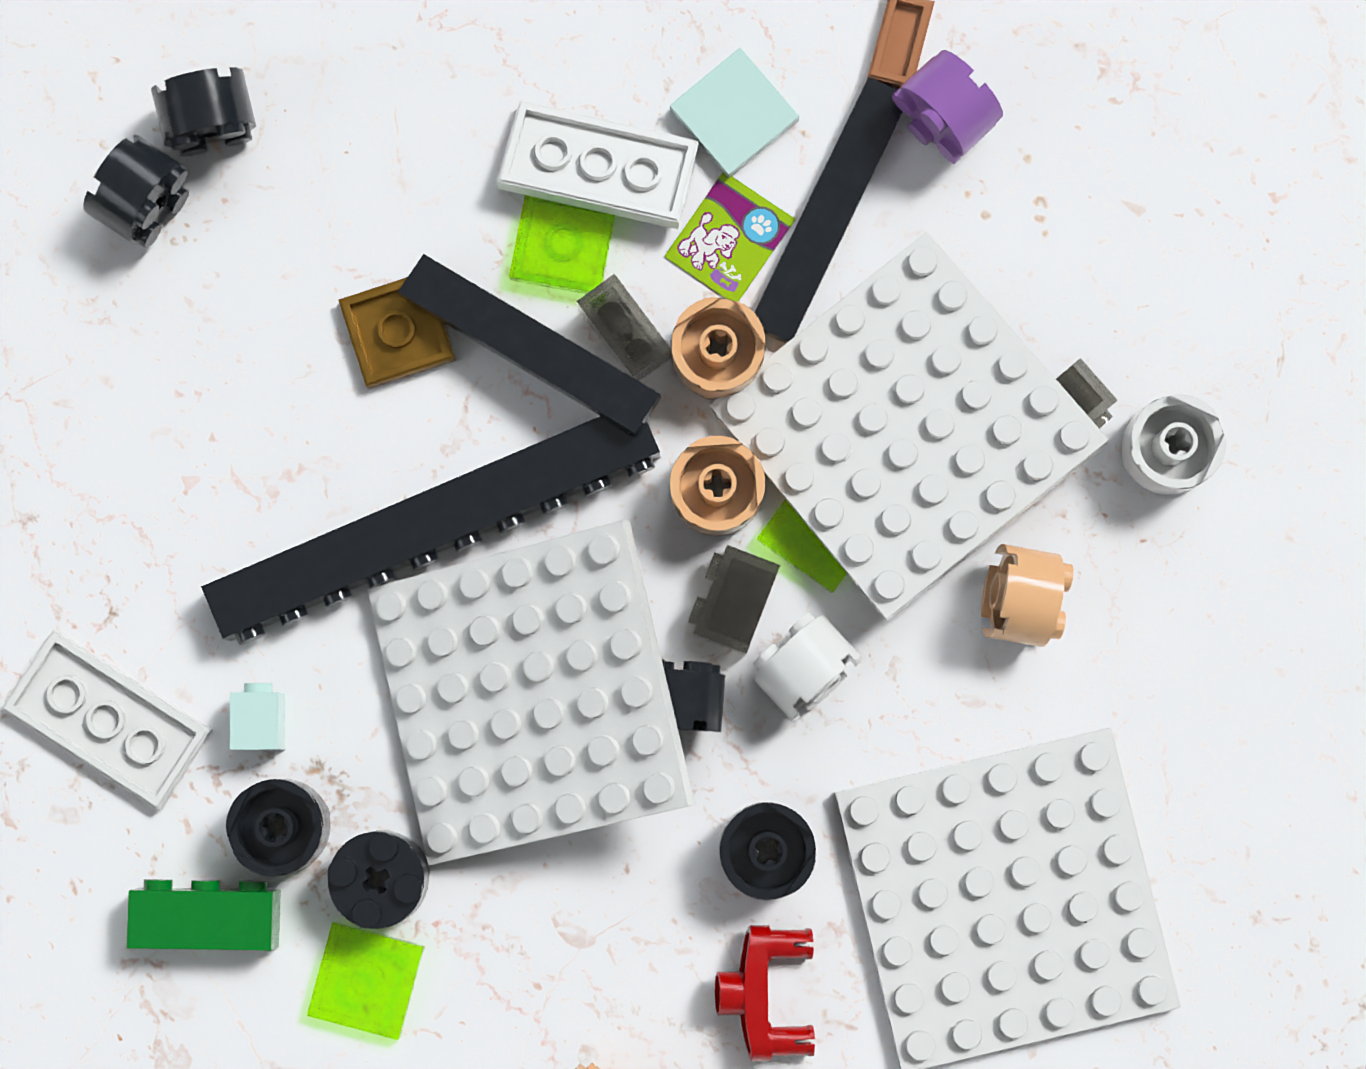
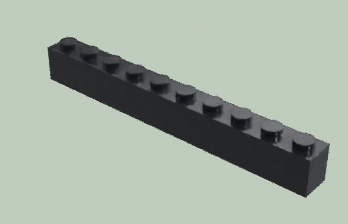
(425, 525)

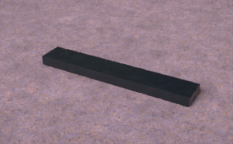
(829, 211)
(530, 345)

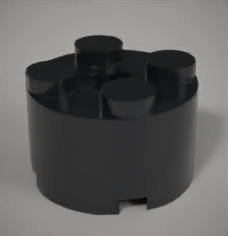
(203, 110)
(137, 190)
(696, 695)
(254, 838)
(352, 870)
(771, 878)

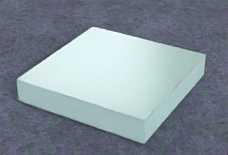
(734, 112)

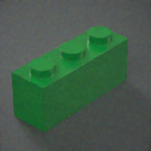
(203, 916)

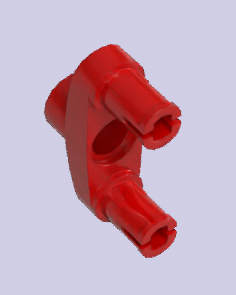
(747, 993)

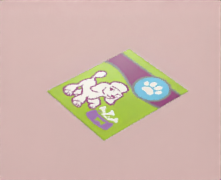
(729, 237)

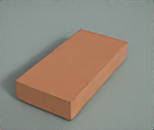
(900, 41)

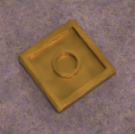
(393, 335)

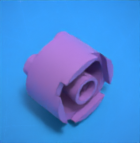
(948, 106)

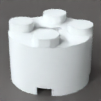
(1197, 435)
(805, 666)

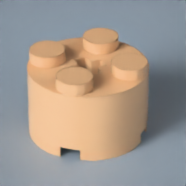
(725, 322)
(736, 466)
(1026, 596)

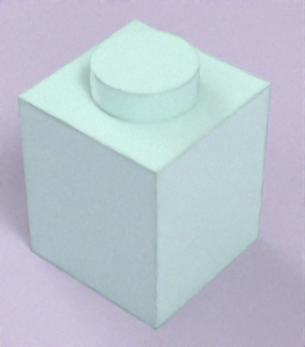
(257, 718)

